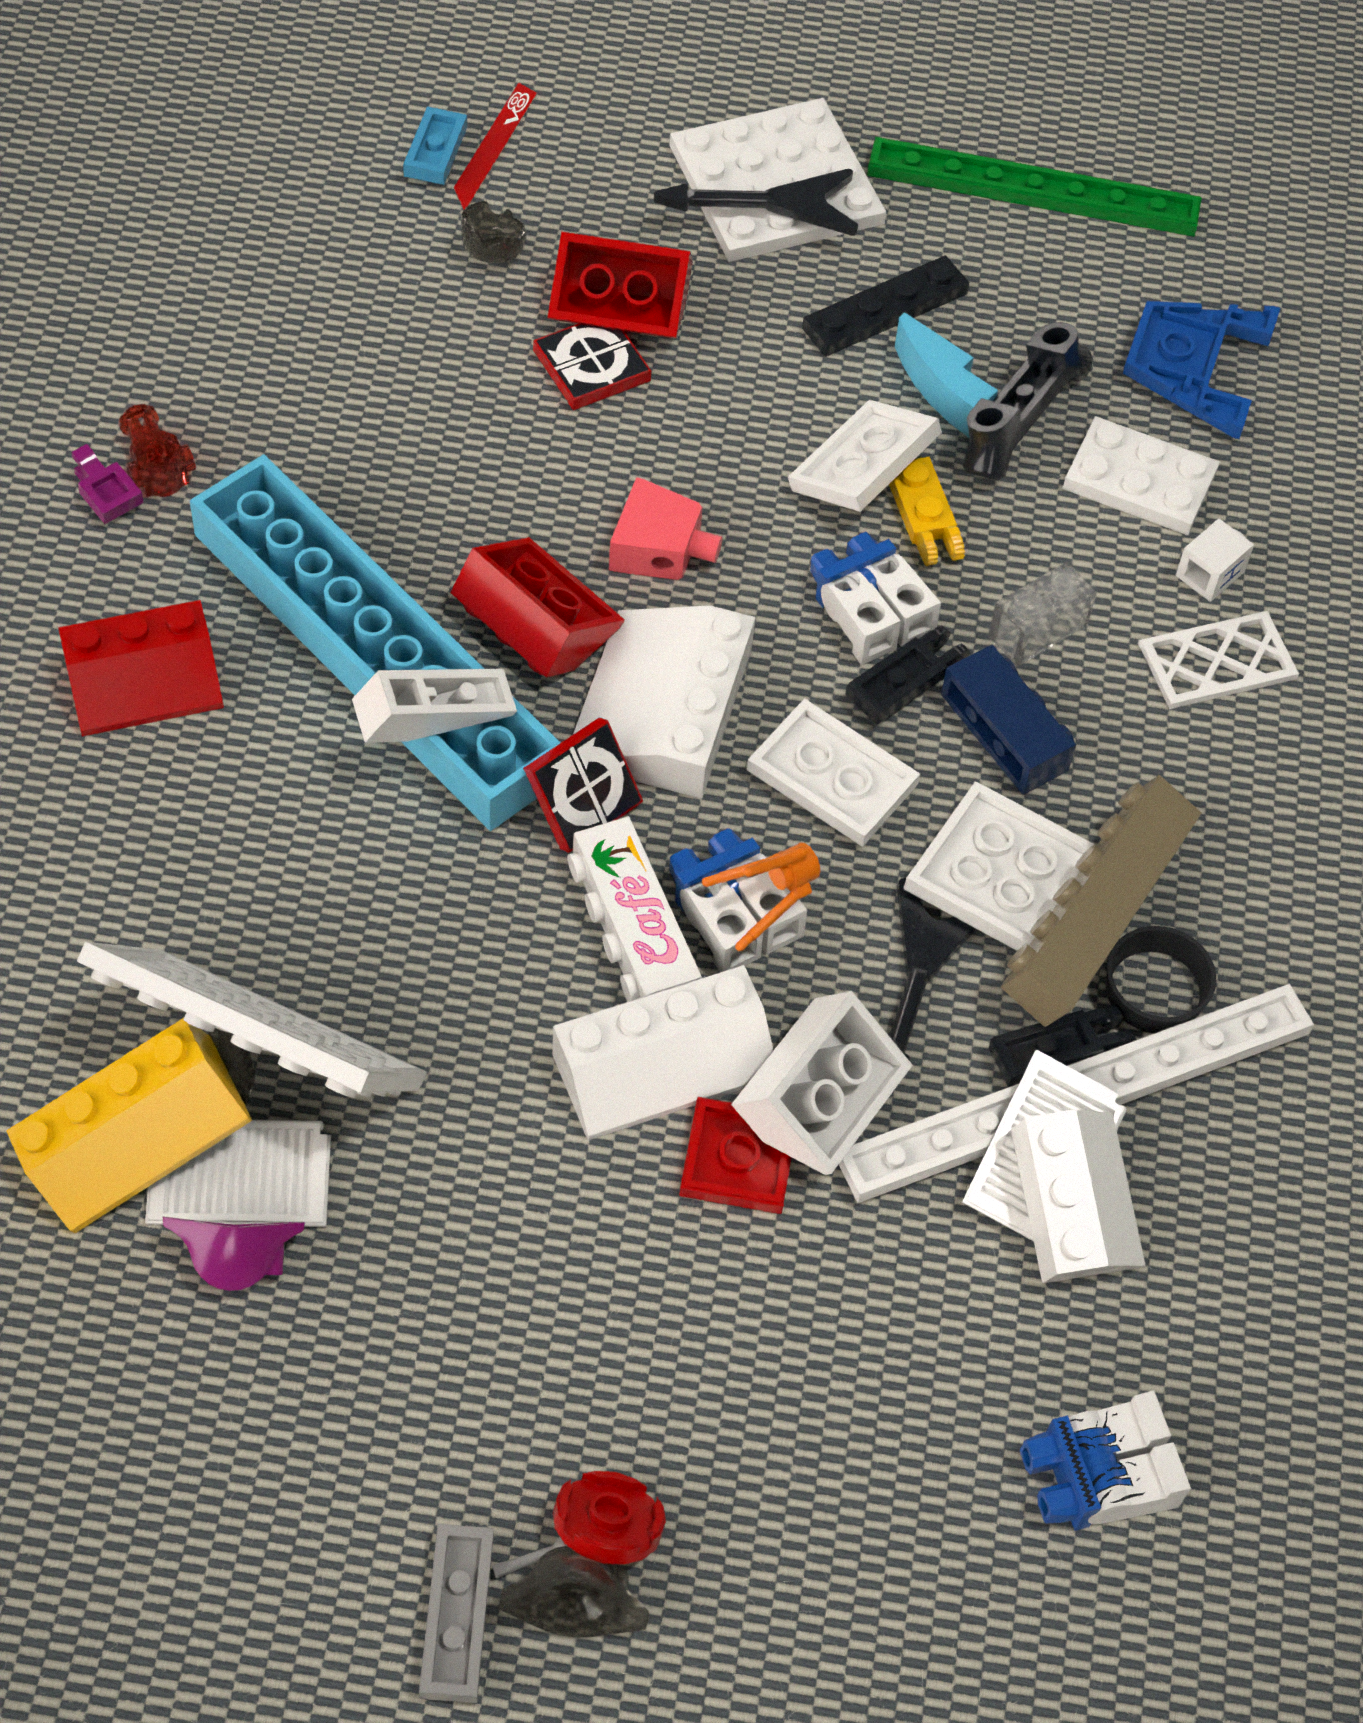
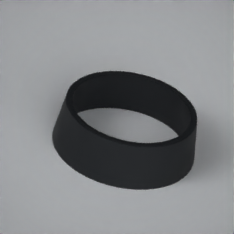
(1170, 942)

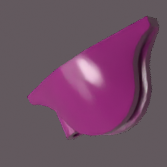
(234, 1254)

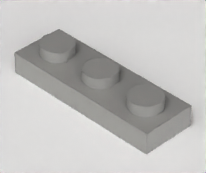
(456, 1613)

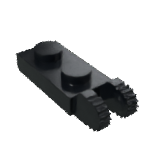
(904, 675)
(1064, 1040)

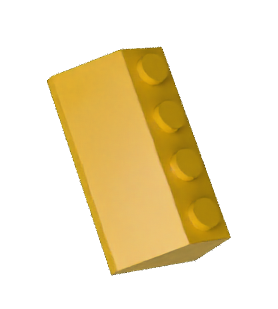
(129, 1125)

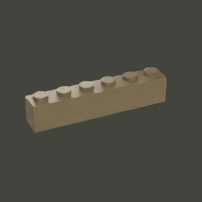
(1100, 900)

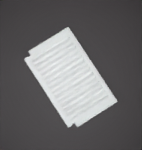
(1042, 1090)
(251, 1177)

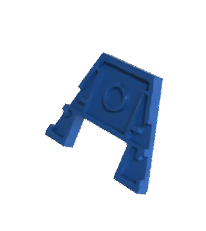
(1178, 352)

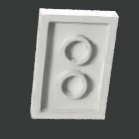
(864, 455)
(1141, 475)
(833, 772)

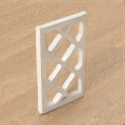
(1208, 688)

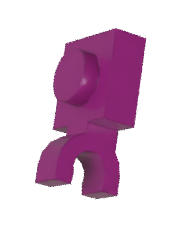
(106, 489)

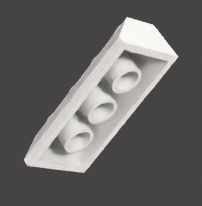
(662, 1051)

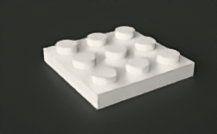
(996, 866)

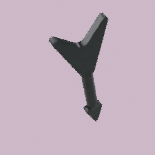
(798, 200)
(926, 948)

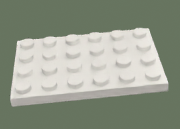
(252, 1020)

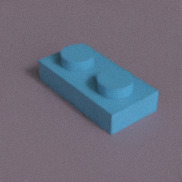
(435, 145)

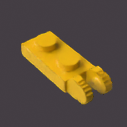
(926, 511)

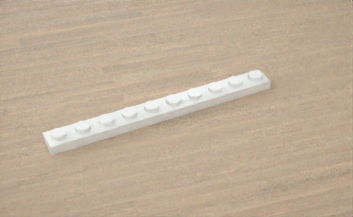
(1128, 1070)

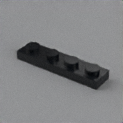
(883, 304)

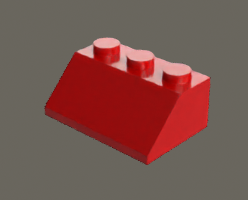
(620, 285)
(534, 605)
(141, 667)

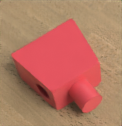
(660, 534)

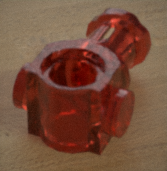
(158, 459)

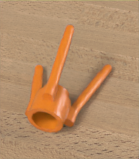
(786, 869)

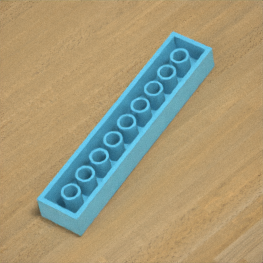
(361, 624)

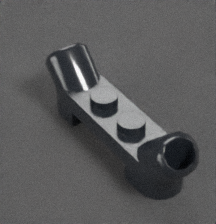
(1000, 424)

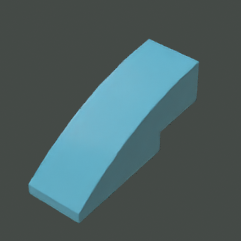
(940, 372)

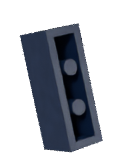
(1008, 719)

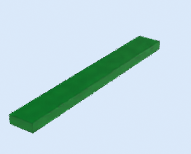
(1034, 186)

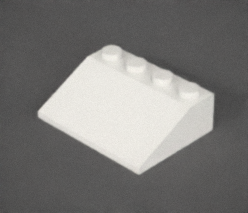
(671, 690)

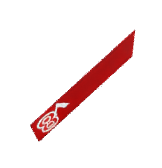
(493, 144)

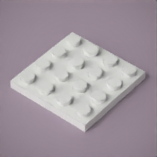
(766, 153)

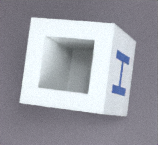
(1214, 559)

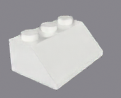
(823, 1082)
(1077, 1194)

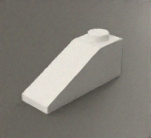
(430, 702)

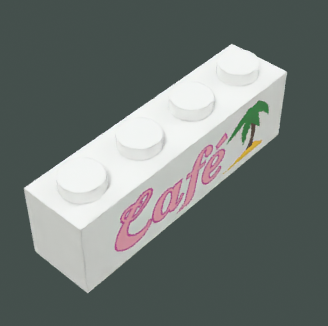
(631, 909)

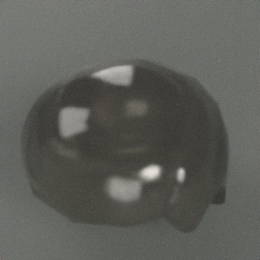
(491, 235)

